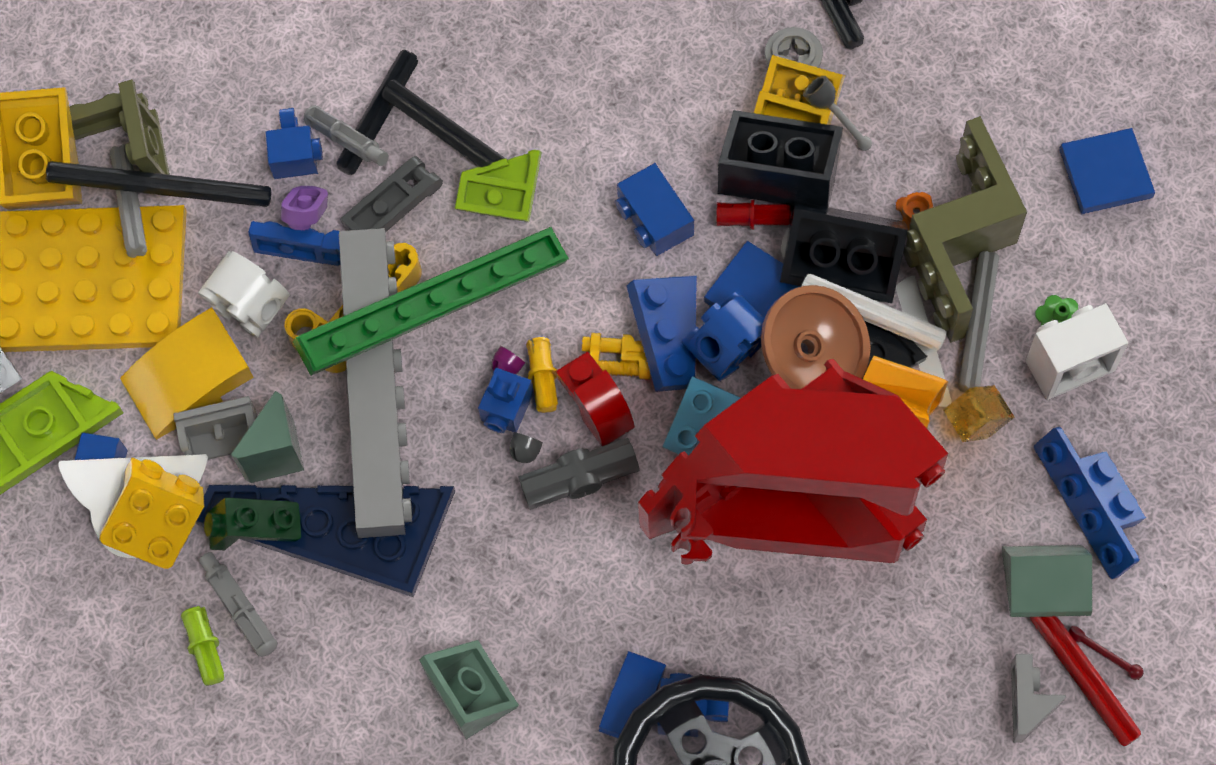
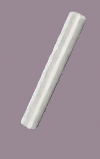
(887, 317)

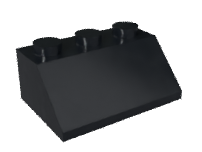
(779, 159)
(844, 249)

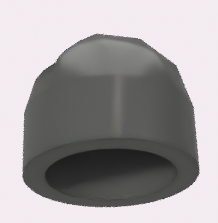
(524, 448)

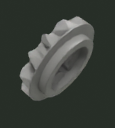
(804, 42)

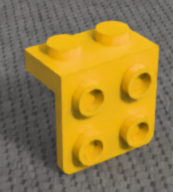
(153, 513)

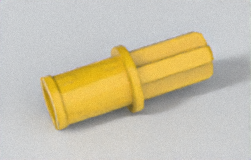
(542, 374)

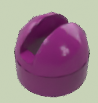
(507, 361)

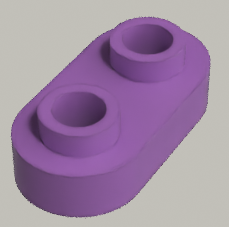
(304, 206)

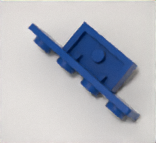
(1095, 498)

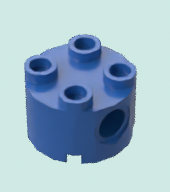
(727, 336)

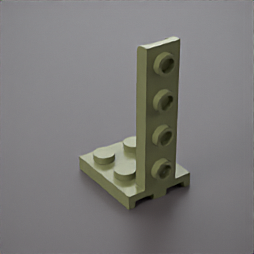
(132, 113)

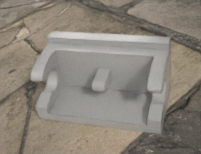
(215, 427)

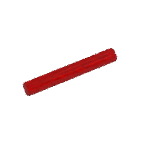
(1087, 679)

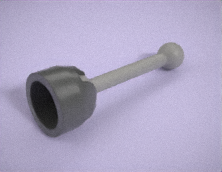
(822, 95)

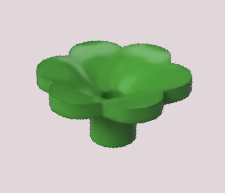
(1053, 307)

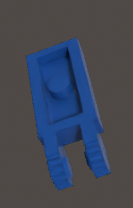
(303, 245)

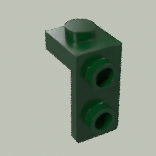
(253, 520)

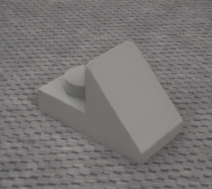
(1029, 709)

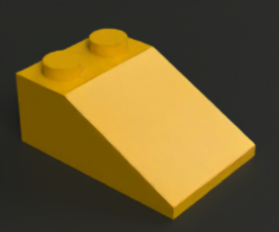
(32, 133)

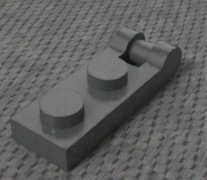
(393, 198)

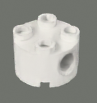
(244, 292)

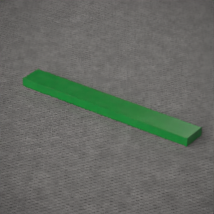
(429, 301)

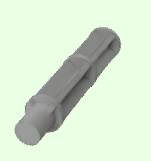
(345, 135)
(238, 605)

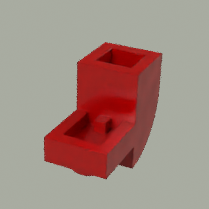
(597, 397)

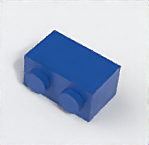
(654, 209)

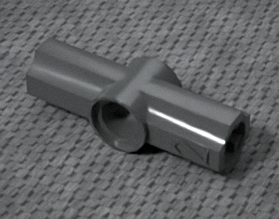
(579, 473)

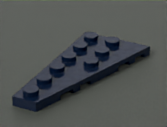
(331, 534)

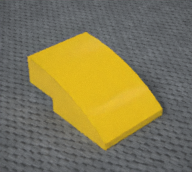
(785, 87)
(185, 372)

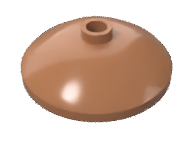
(824, 323)

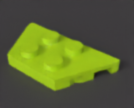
(45, 423)

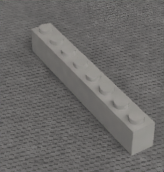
(374, 393)

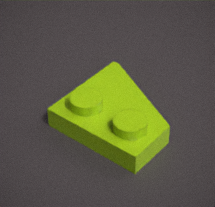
(501, 188)

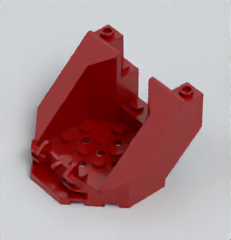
(801, 474)

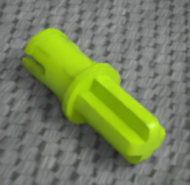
(203, 645)

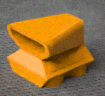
(916, 388)

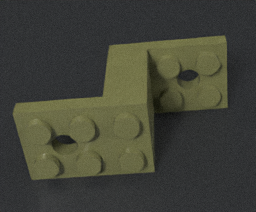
(963, 228)

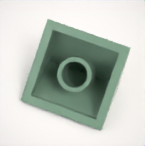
(270, 444)
(1048, 580)
(469, 686)

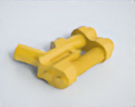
(633, 357)

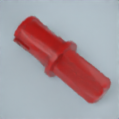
(752, 214)

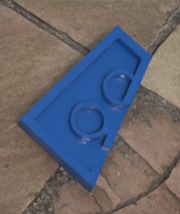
(664, 317)

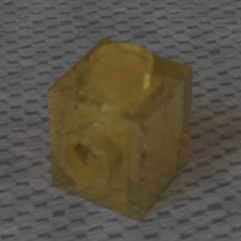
(978, 413)

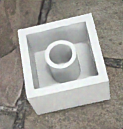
(1076, 350)

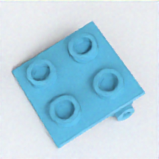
(698, 406)

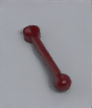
(1134, 671)

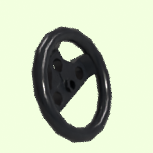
(677, 712)

